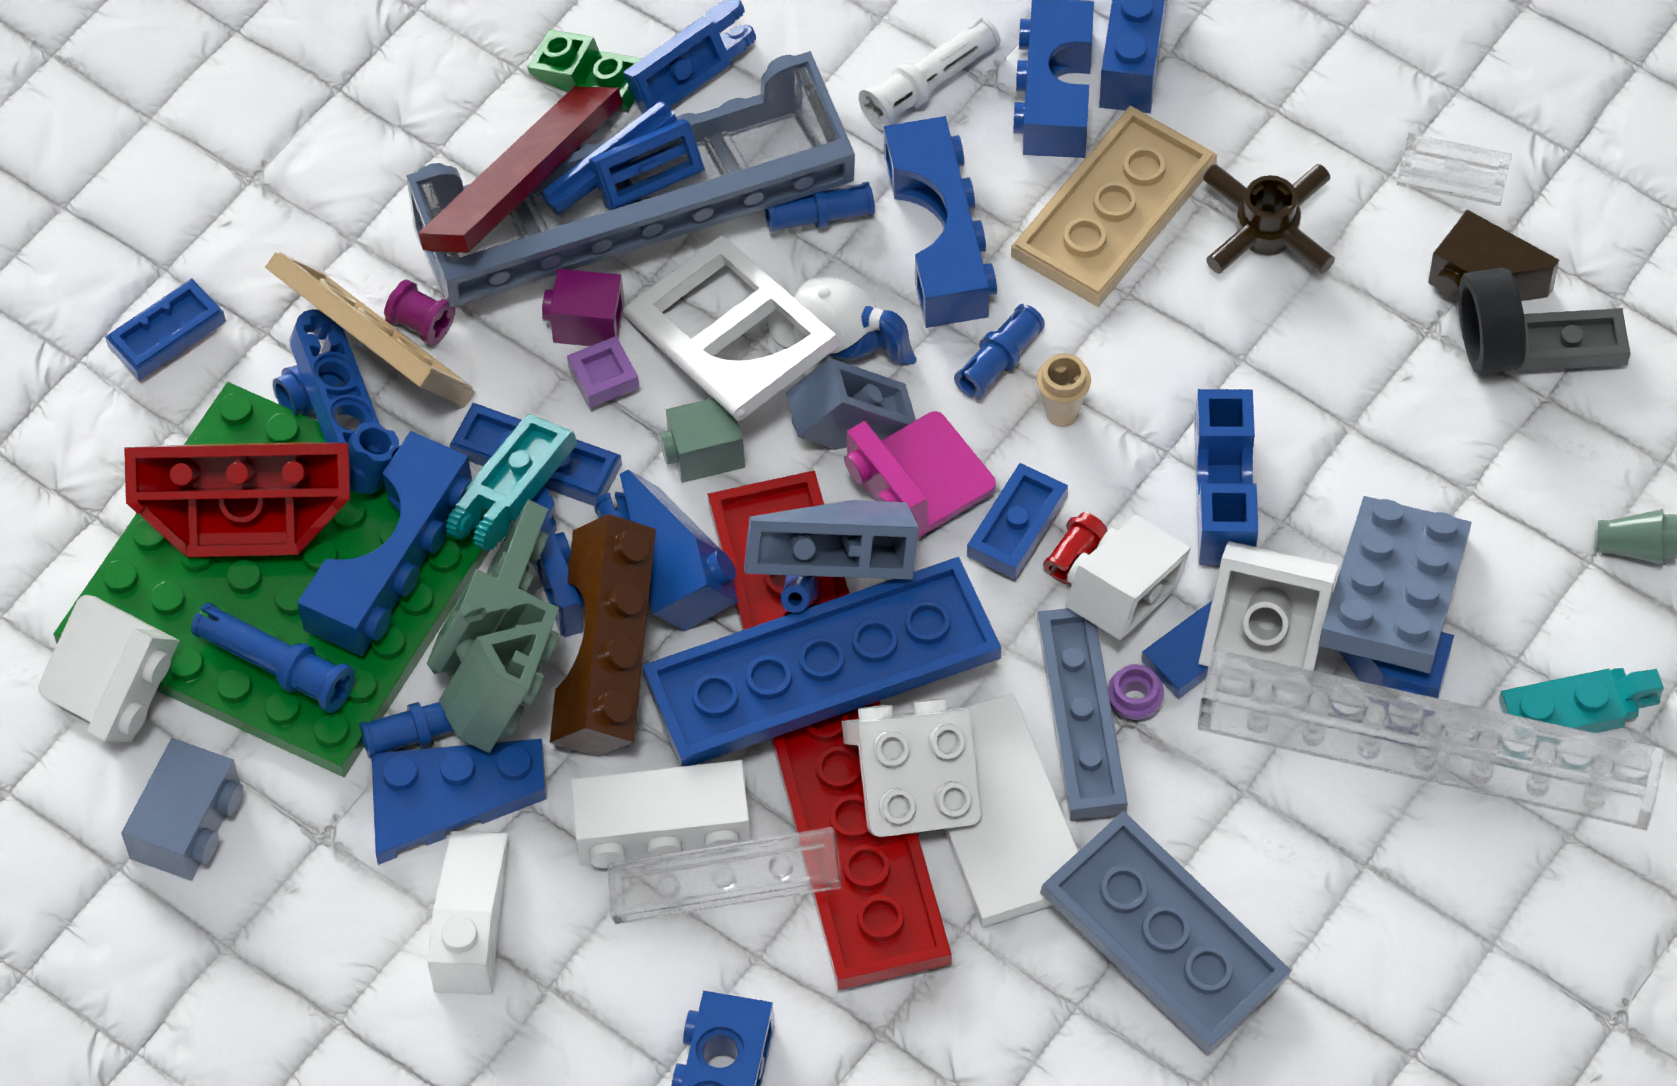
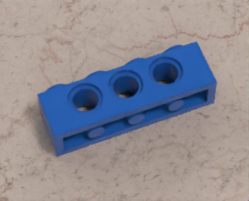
(731, 1028)

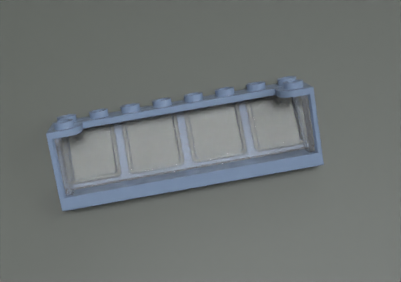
(753, 159)

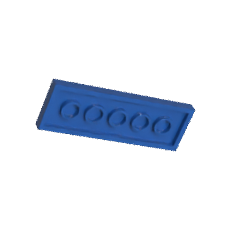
(821, 662)

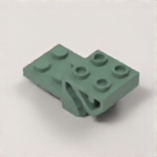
(497, 639)

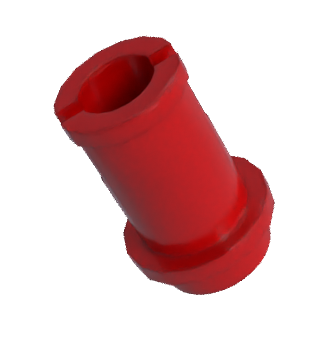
(1082, 537)

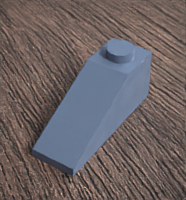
(835, 541)

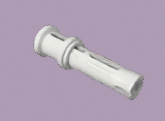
(912, 84)

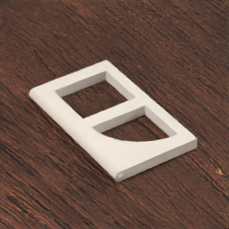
(734, 384)

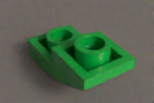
(575, 60)

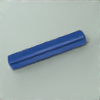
(581, 178)

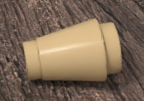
(1063, 387)

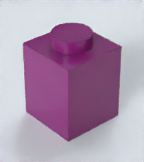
(584, 307)

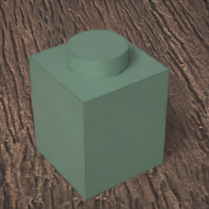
(702, 440)

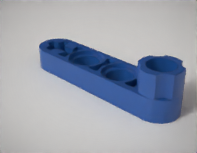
(370, 444)

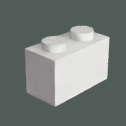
(1126, 576)

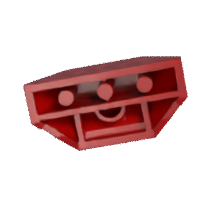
(238, 495)

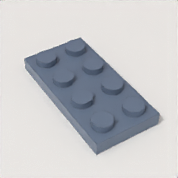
(1395, 584)
(1165, 932)

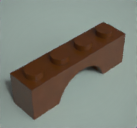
(600, 693)

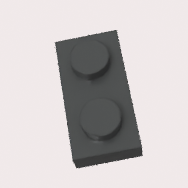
(1575, 339)

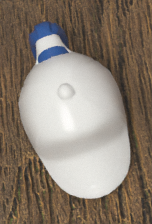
(851, 316)

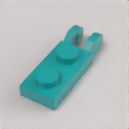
(509, 480)

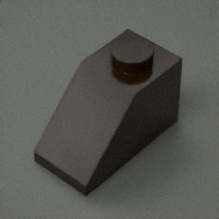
(1481, 245)

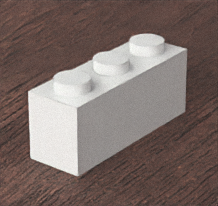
(658, 812)

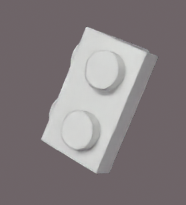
(107, 668)
(916, 767)

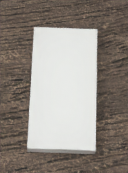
(1021, 823)

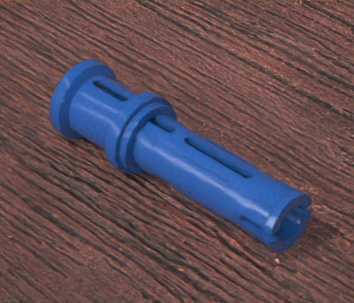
(294, 665)

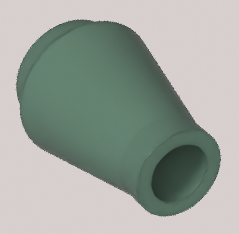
(1640, 536)

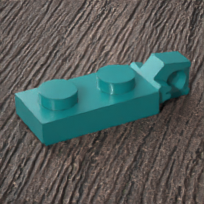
(1586, 701)

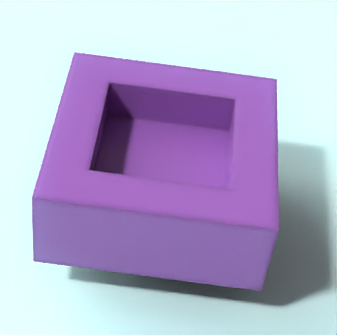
(603, 372)

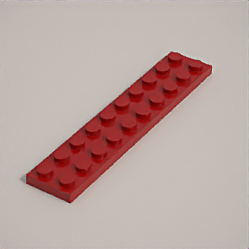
(886, 911)

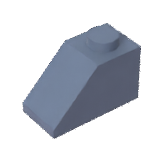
(843, 396)

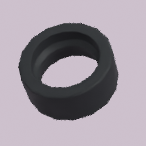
(1492, 321)

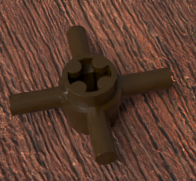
(1268, 217)

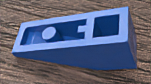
(689, 570)

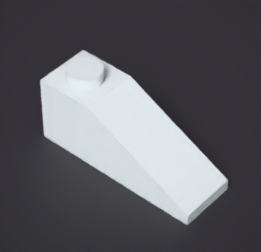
(468, 913)

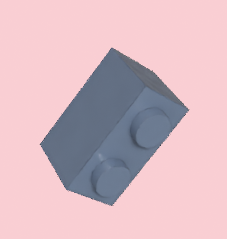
(182, 809)

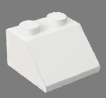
(1268, 606)

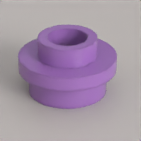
(1135, 678)

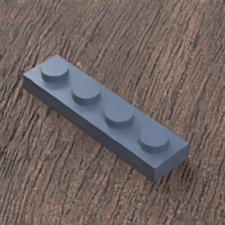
(1081, 715)

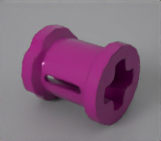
(419, 312)

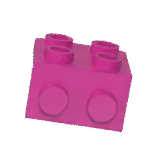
(920, 466)

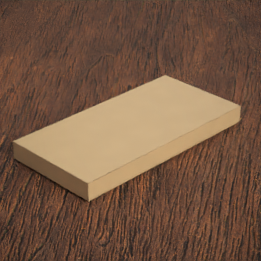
(1113, 206)
(370, 329)

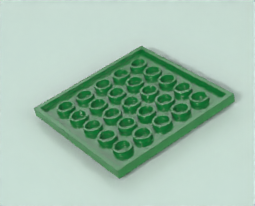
(167, 590)

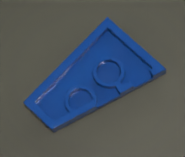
(443, 788)

